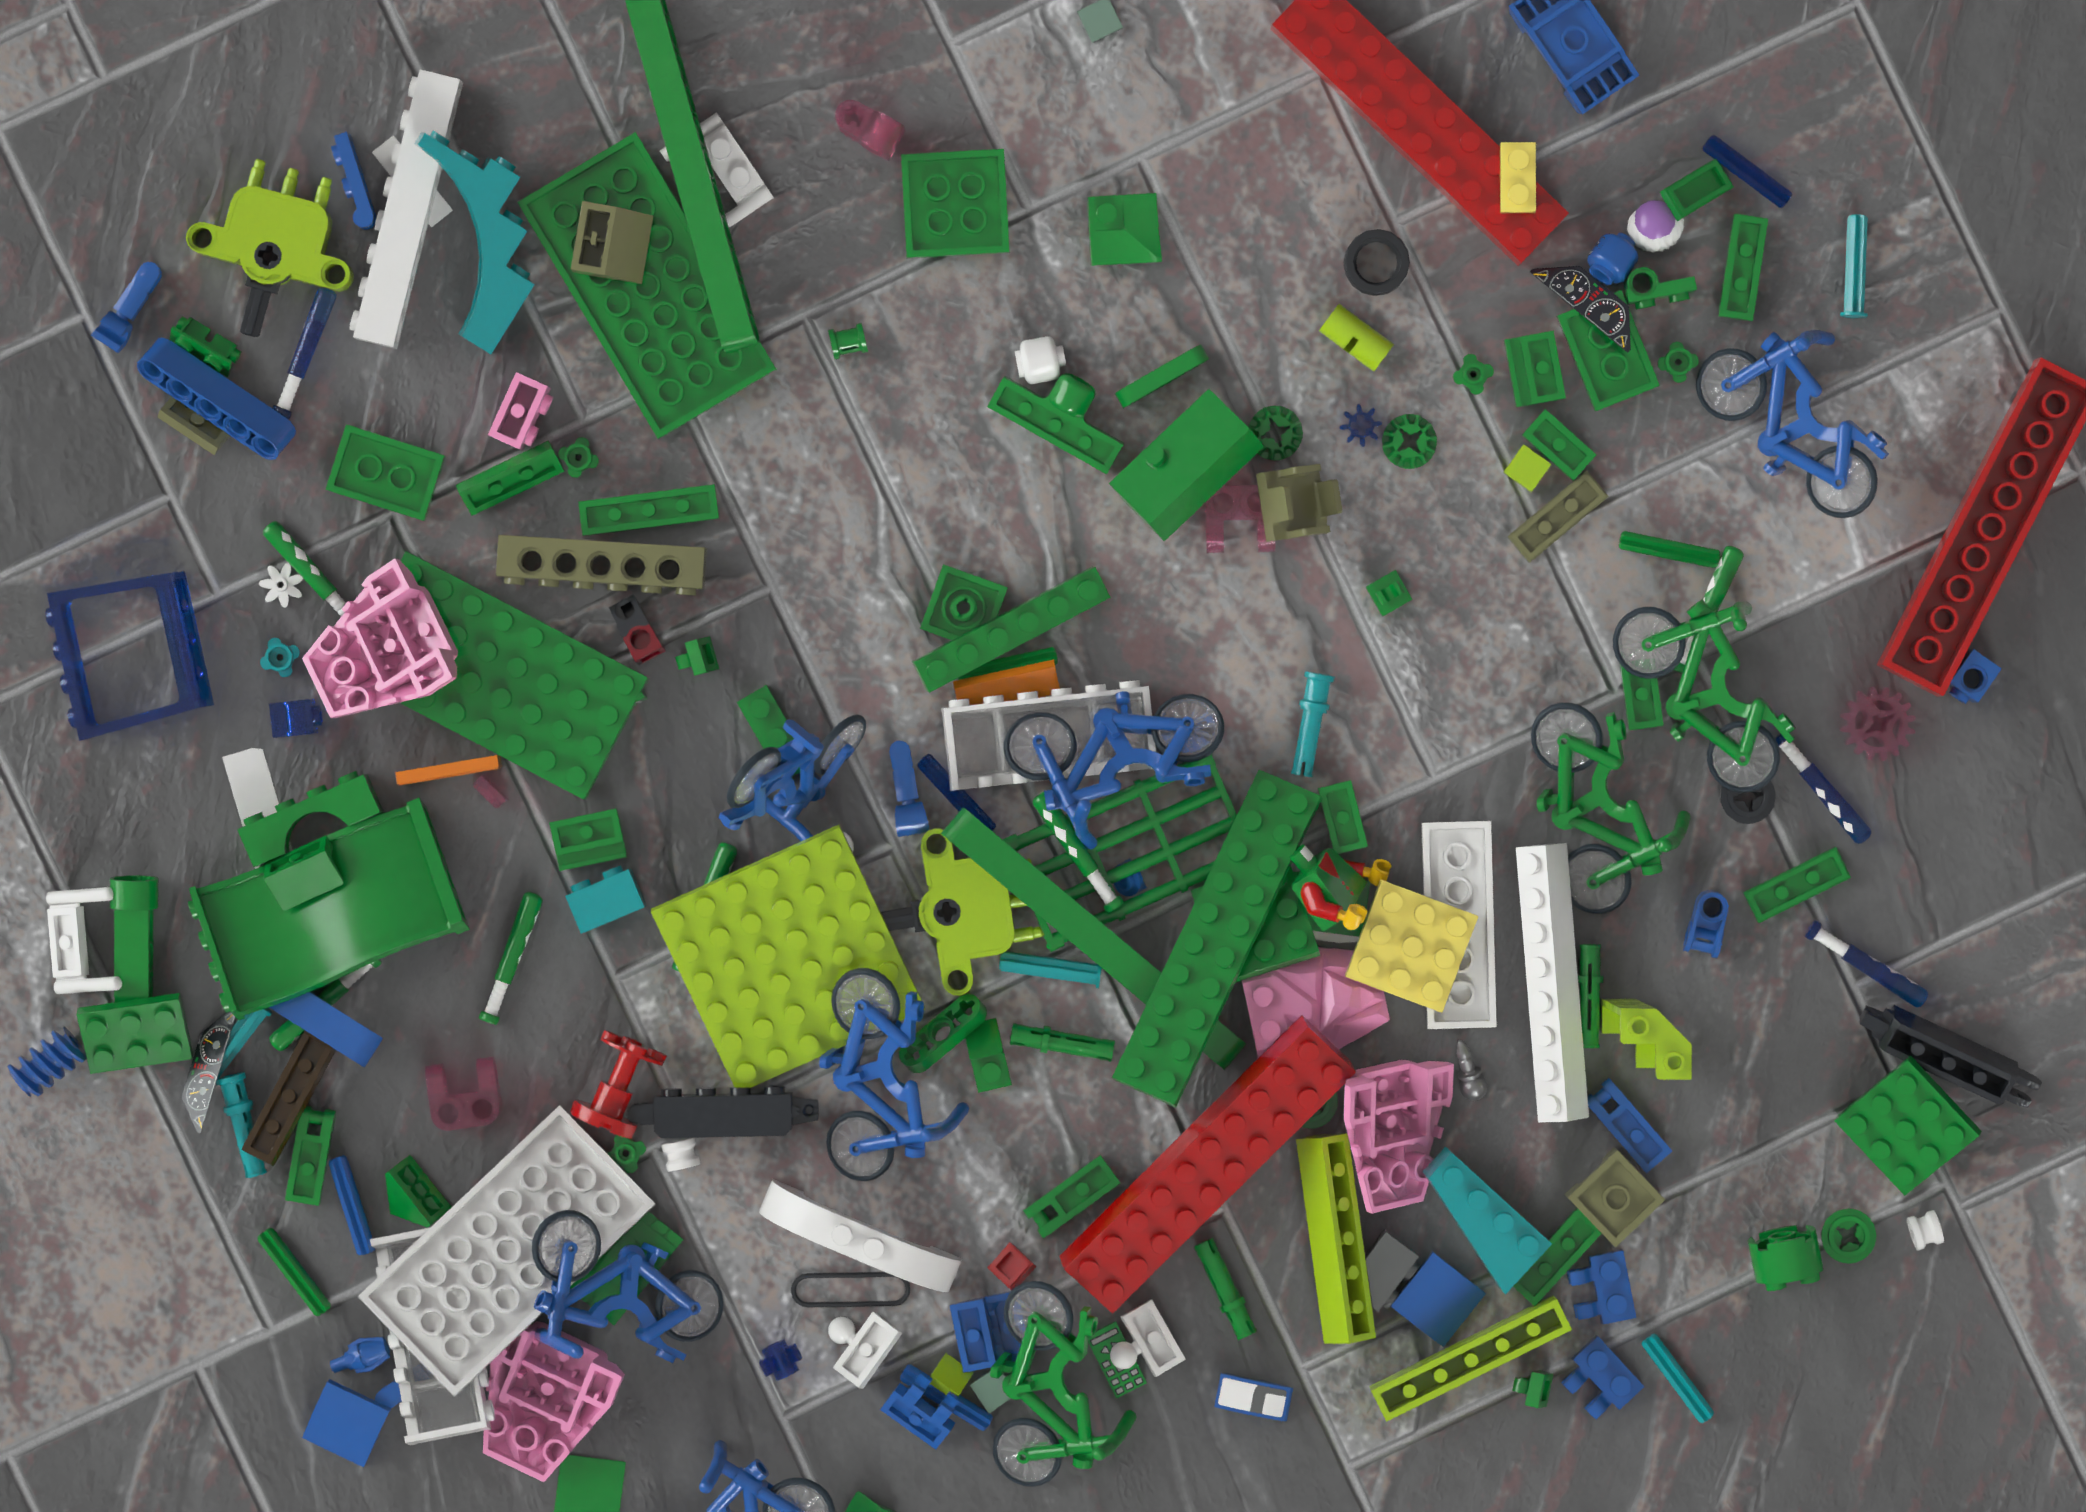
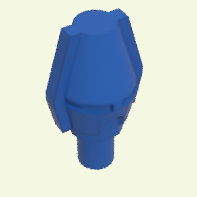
(363, 1355)

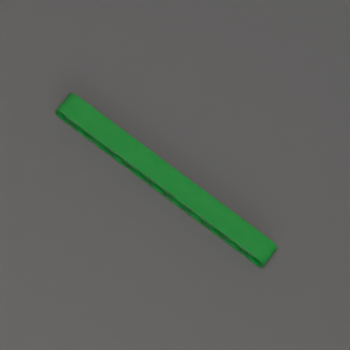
(693, 174)
(1071, 920)

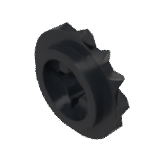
(1740, 812)

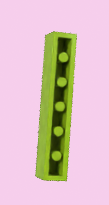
(1336, 1238)
(1470, 1358)

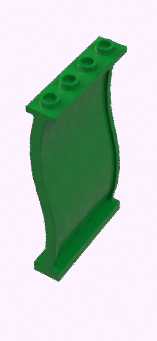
(390, 900)

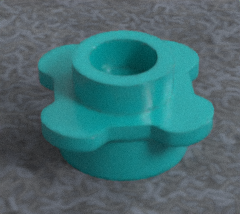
(270, 659)

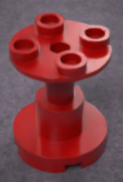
(612, 1096)

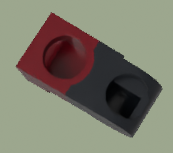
(636, 630)

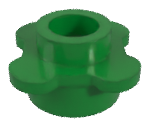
(1687, 362)
(1472, 364)
(569, 453)
(635, 1149)

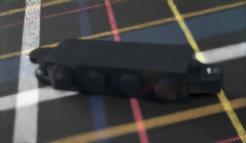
(1949, 1055)
(724, 1115)

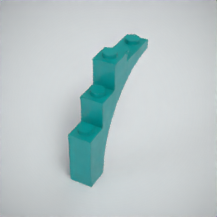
(485, 189)

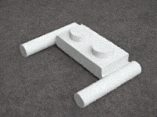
(732, 169)

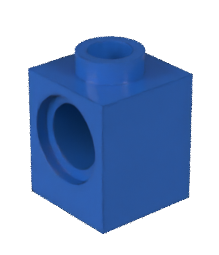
(1987, 673)

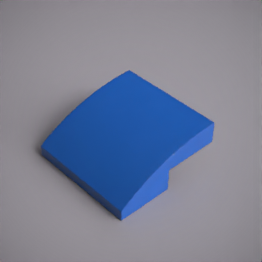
(1437, 1299)
(982, 1331)
(346, 1423)

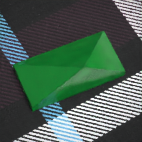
(413, 1194)

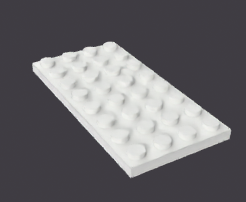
(473, 1274)

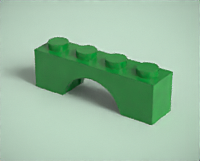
(270, 835)

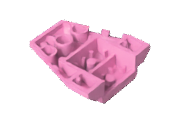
(383, 647)
(1319, 992)
(1392, 1126)
(545, 1401)

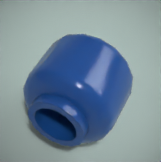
(1612, 258)

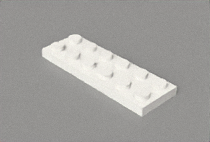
(1461, 875)

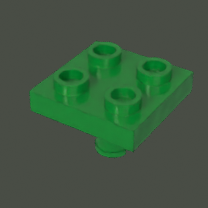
(961, 603)

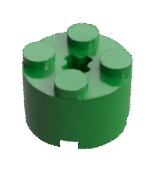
(1786, 1257)

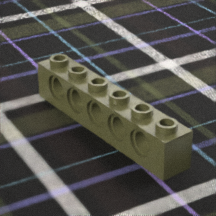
(513, 550)

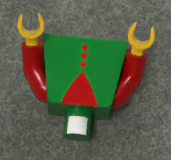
(1332, 886)

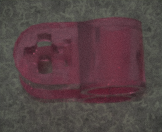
(876, 132)
(1239, 511)
(464, 1102)

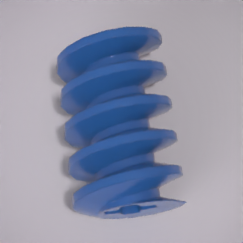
(48, 1063)

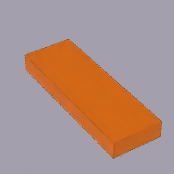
(1009, 682)
(448, 770)

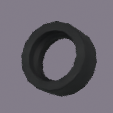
(1398, 248)

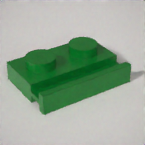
(1534, 369)
(588, 839)

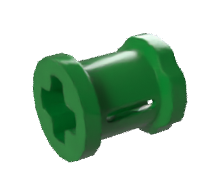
(848, 341)

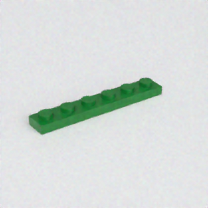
(1011, 629)

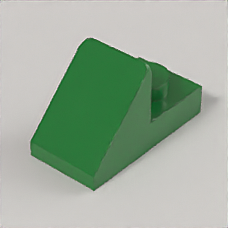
(988, 1057)

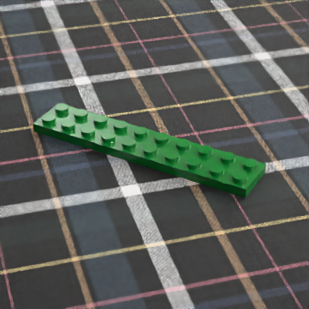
(1217, 938)

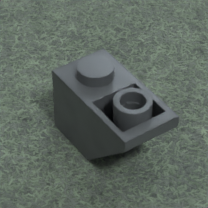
(1387, 1265)

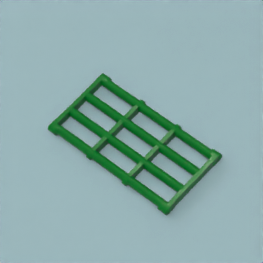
(1165, 852)

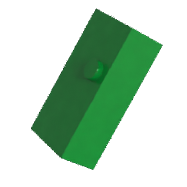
(1186, 464)

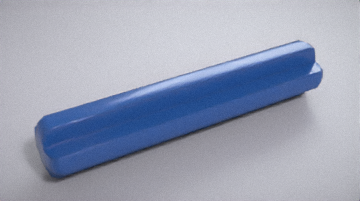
(351, 1204)
(964, 1409)

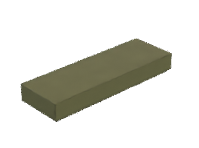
(1557, 516)

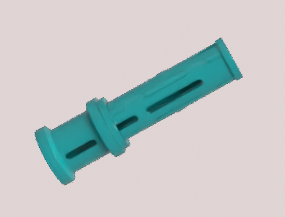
(1313, 705)
(238, 1108)

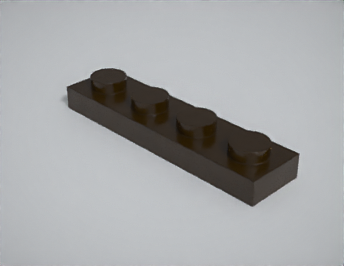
(288, 1099)

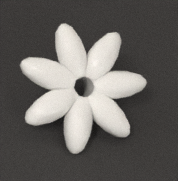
(288, 588)

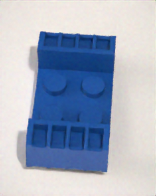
(1576, 48)

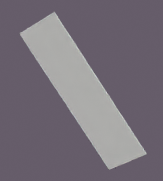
(251, 784)

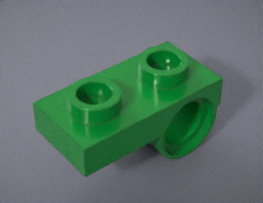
(1675, 290)

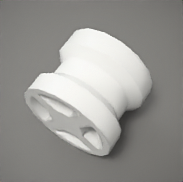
(680, 1154)
(1925, 1230)

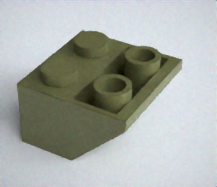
(611, 242)

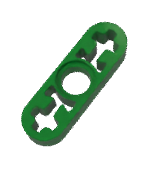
(1162, 376)
(957, 1033)

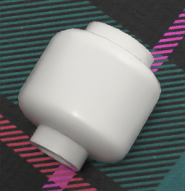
(1039, 360)

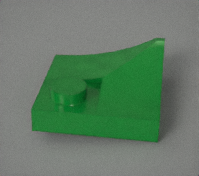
(1123, 229)

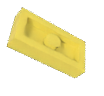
(1517, 177)

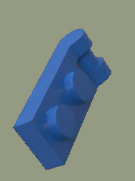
(355, 183)
(1629, 1127)

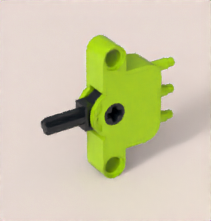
(275, 220)
(982, 918)

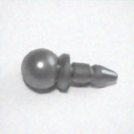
(1472, 1084)

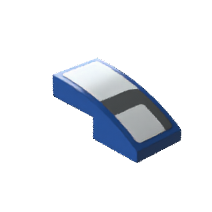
(1253, 1397)

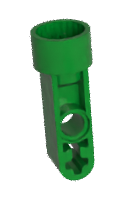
(134, 908)

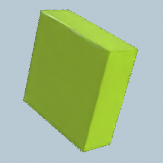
(1527, 468)
(950, 1376)

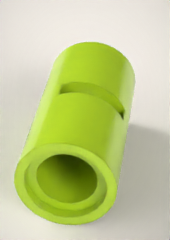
(1356, 337)

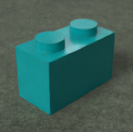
(605, 900)

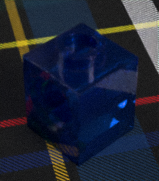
(295, 718)

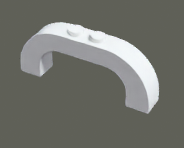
(858, 1240)

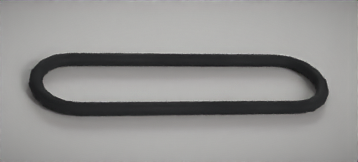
(848, 1304)

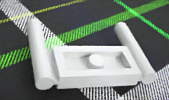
(69, 941)

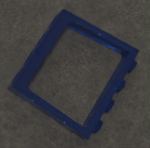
(182, 643)

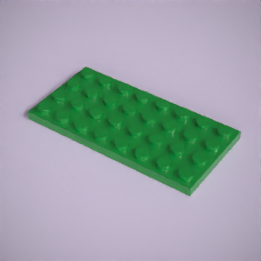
(654, 330)
(526, 686)

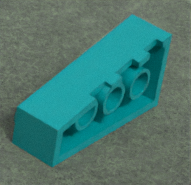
(1493, 1227)

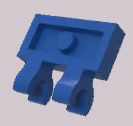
(1611, 1288)
(1607, 1373)
(919, 1416)

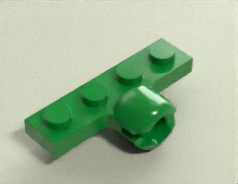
(1059, 418)

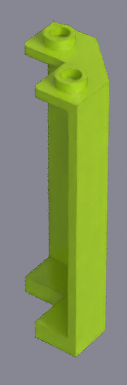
(1655, 1038)

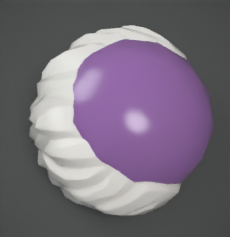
(1654, 227)

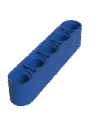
(216, 398)
(331, 1027)

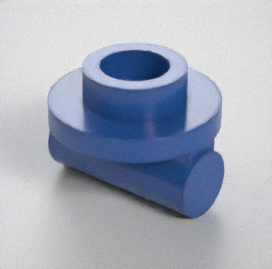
(1130, 885)

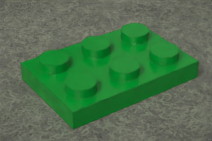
(1604, 367)
(385, 472)
(134, 1033)

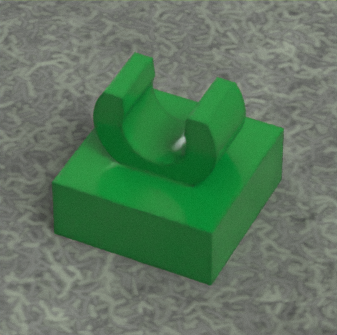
(1388, 593)
(699, 656)
(1536, 1388)

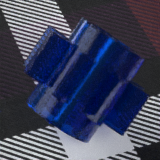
(1366, 417)
(780, 1359)

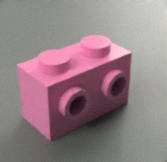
(520, 411)

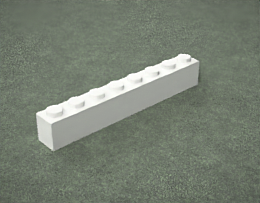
(406, 213)
(1552, 982)

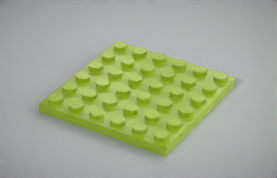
(769, 950)

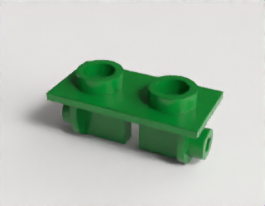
(216, 354)

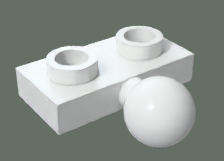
(1150, 1339)
(865, 1348)

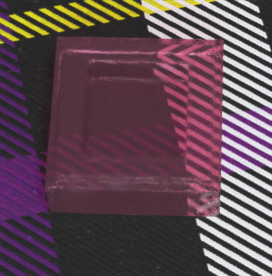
(490, 792)

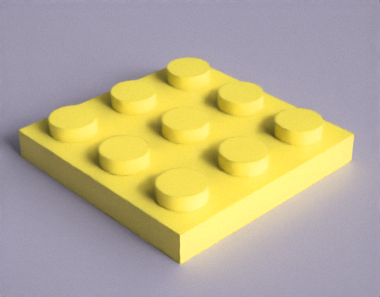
(1411, 946)

